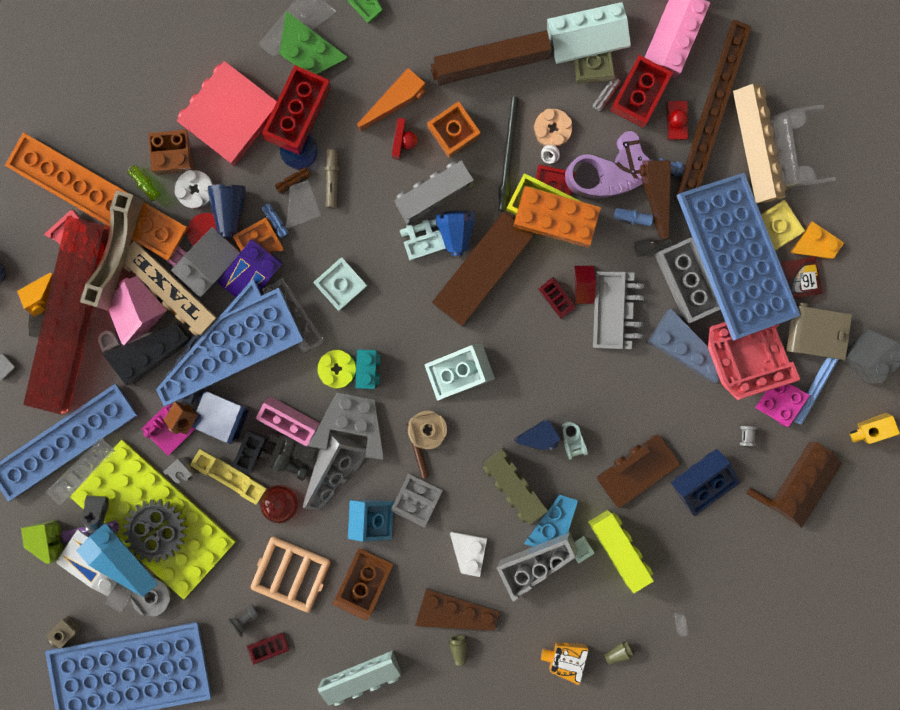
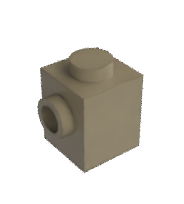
(63, 633)

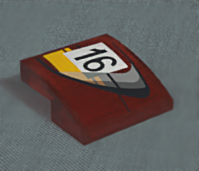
(802, 277)

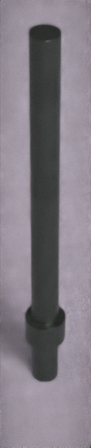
(504, 190)

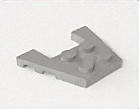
(350, 416)

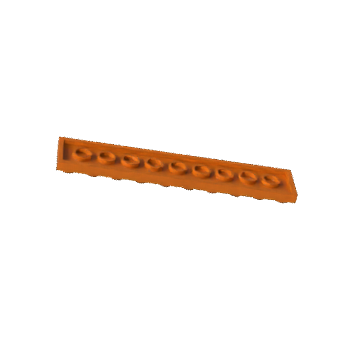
(91, 193)

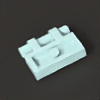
(425, 244)

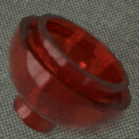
(285, 497)

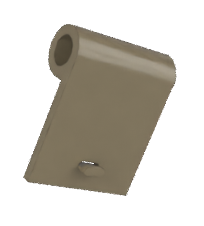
(817, 332)

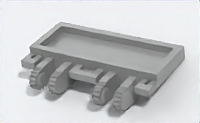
(612, 310)

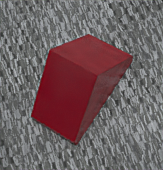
(584, 284)

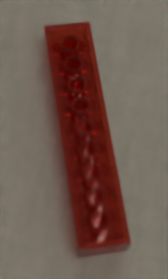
(65, 317)

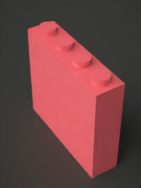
(227, 113)

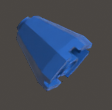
(456, 230)

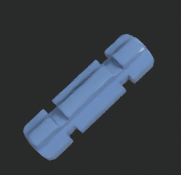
(275, 220)

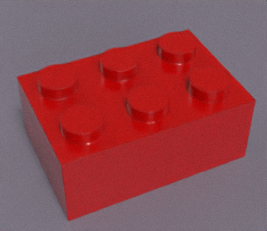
(641, 91)

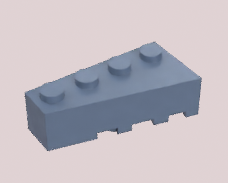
(683, 345)

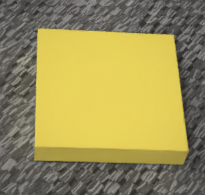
(781, 224)

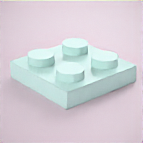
(340, 284)

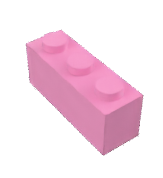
(287, 420)

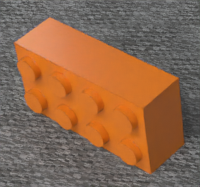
(556, 217)

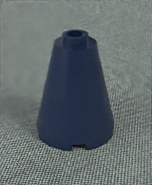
(226, 207)

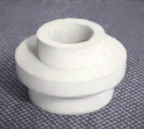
(546, 157)

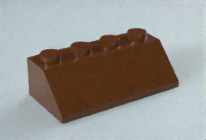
(806, 483)

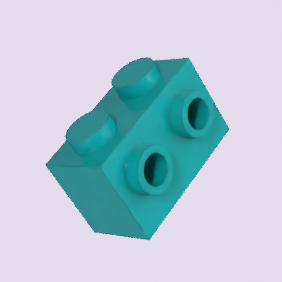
(367, 369)

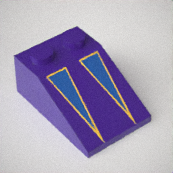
(251, 264)

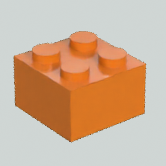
(453, 129)

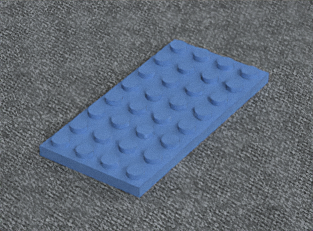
(738, 256)
(131, 671)

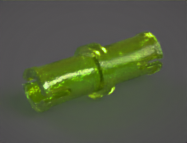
(143, 183)

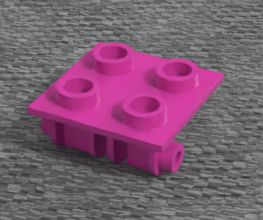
(783, 403)
(159, 433)

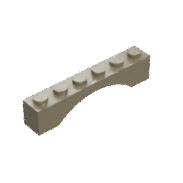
(102, 284)

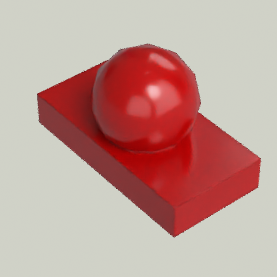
(677, 120)
(402, 139)

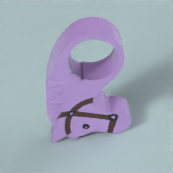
(614, 177)

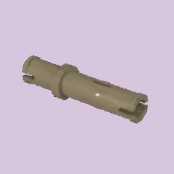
(332, 178)

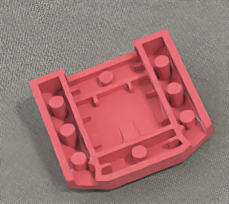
(751, 362)

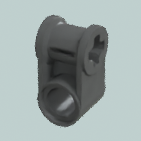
(94, 512)

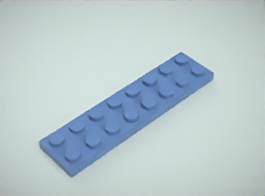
(64, 441)

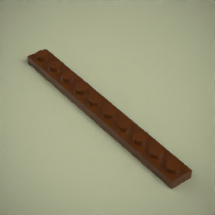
(714, 107)

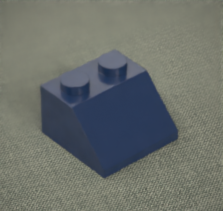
(539, 436)

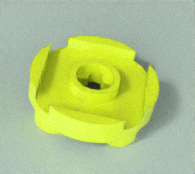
(343, 360)

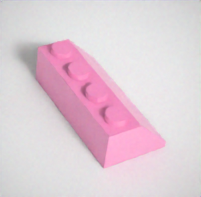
(676, 33)

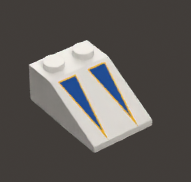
(74, 564)

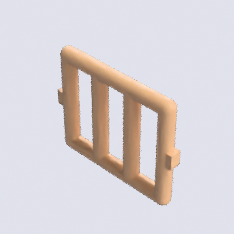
(290, 599)

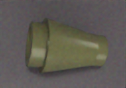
(458, 647)
(620, 653)

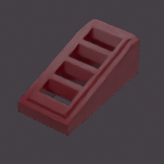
(546, 296)
(254, 660)

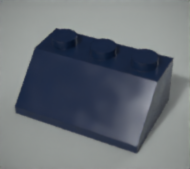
(705, 482)

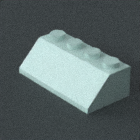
(588, 32)
(359, 679)

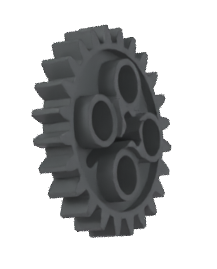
(145, 516)

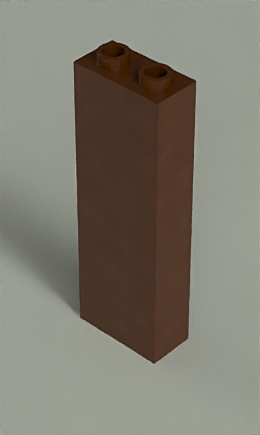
(491, 57)
(482, 269)

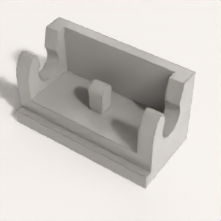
(182, 468)

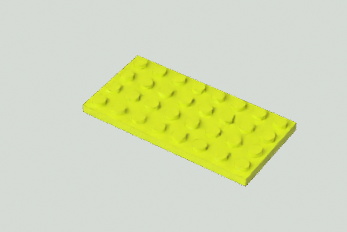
(129, 481)

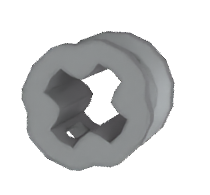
(748, 435)

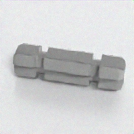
(606, 94)

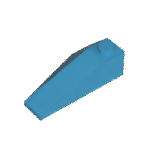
(112, 558)

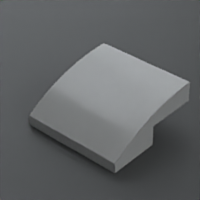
(416, 500)

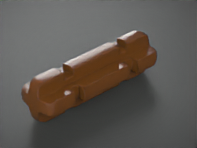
(292, 180)

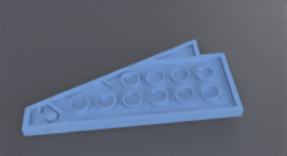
(242, 336)

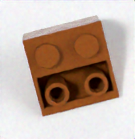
(170, 152)

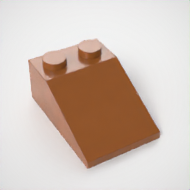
(362, 584)

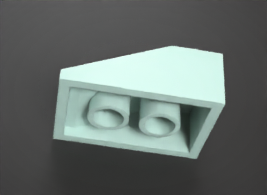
(459, 371)

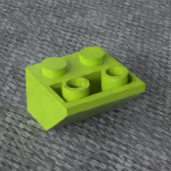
(43, 540)

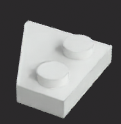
(469, 552)

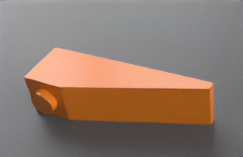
(400, 94)

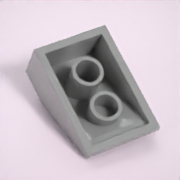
(205, 262)

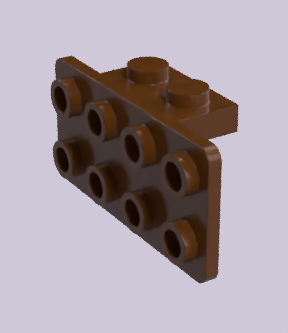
(637, 470)

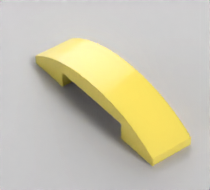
(227, 475)

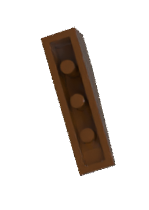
(657, 187)

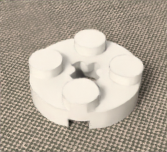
(183, 191)

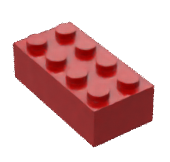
(296, 110)

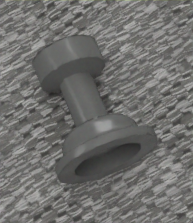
(238, 624)

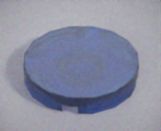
(305, 158)

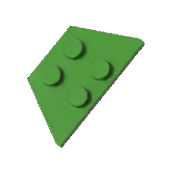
(306, 48)

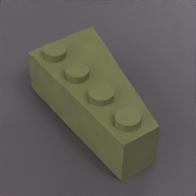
(515, 487)

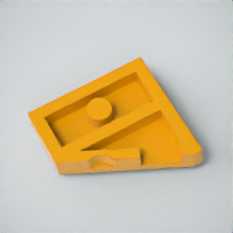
(817, 243)

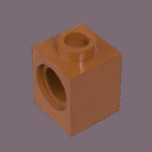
(180, 418)

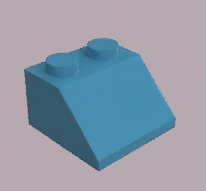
(370, 520)

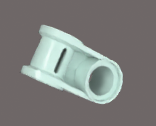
(574, 441)

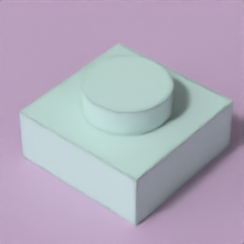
(584, 550)

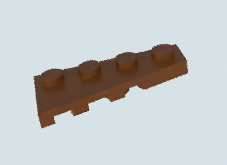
(452, 612)

